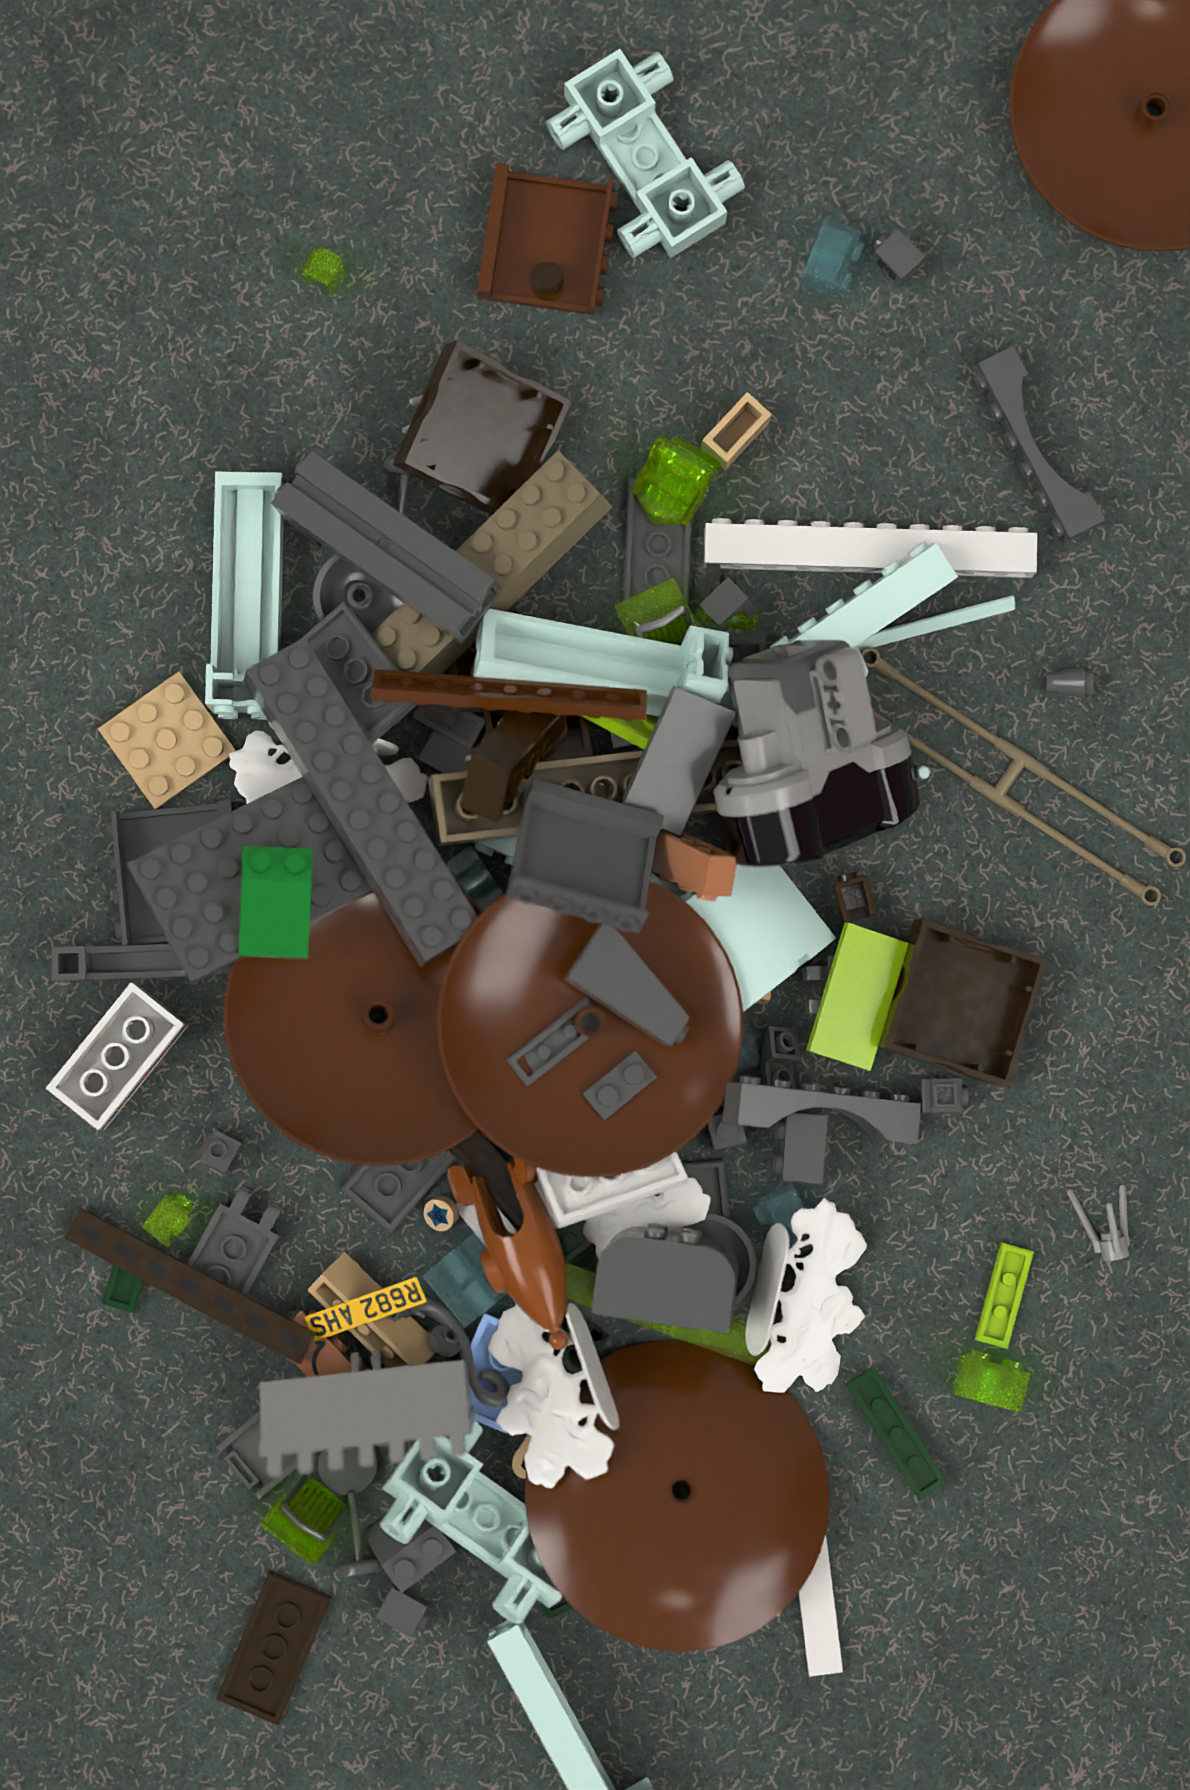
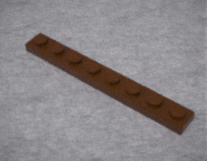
(509, 694)

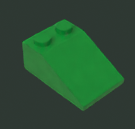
(275, 902)

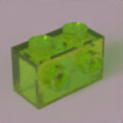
(990, 1381)

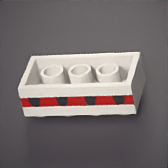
(117, 1056)

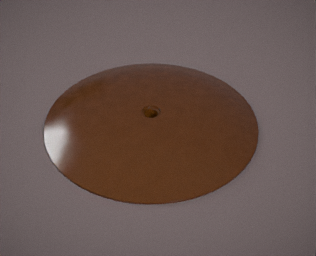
(1086, 123)
(511, 986)
(319, 1061)
(701, 1565)

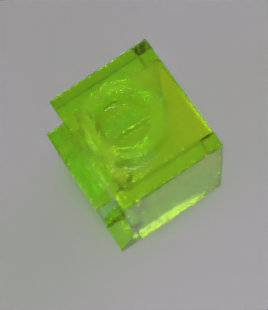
(325, 268)
(169, 1218)

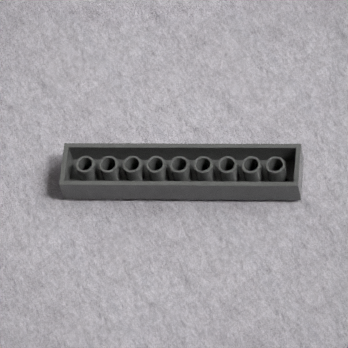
(361, 800)

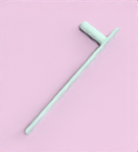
(936, 623)

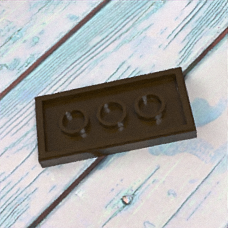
(273, 1648)

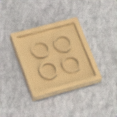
(167, 740)

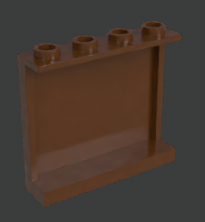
(546, 221)

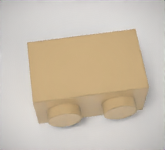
(736, 430)

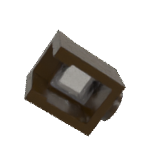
(853, 897)

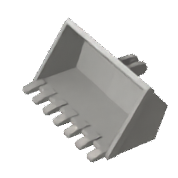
(365, 1411)

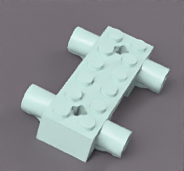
(644, 154)
(472, 1514)

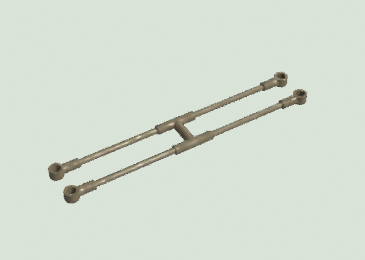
(1020, 760)

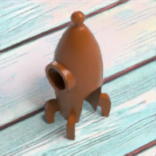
(524, 1263)

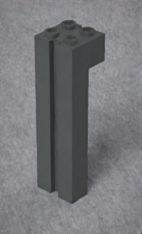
(386, 546)

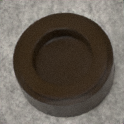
(547, 278)

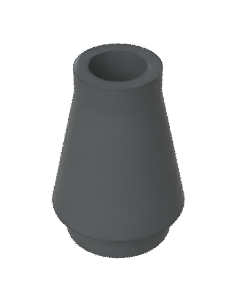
(1071, 682)

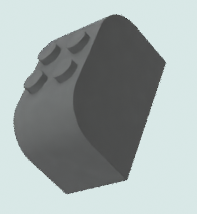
(667, 1278)

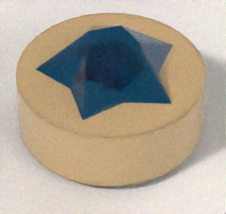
(441, 1213)

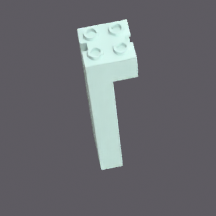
(244, 587)
(566, 653)
(550, 1710)

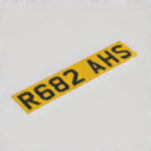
(366, 1309)

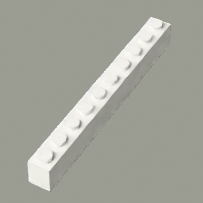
(865, 549)

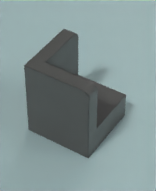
(727, 602)

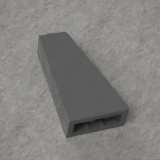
(625, 985)

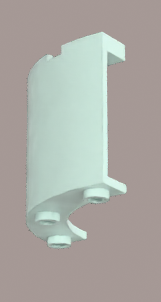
(763, 928)

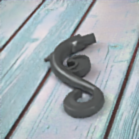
(459, 1344)

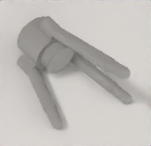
(1114, 1242)

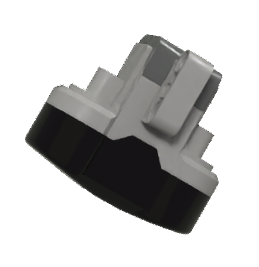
(811, 757)

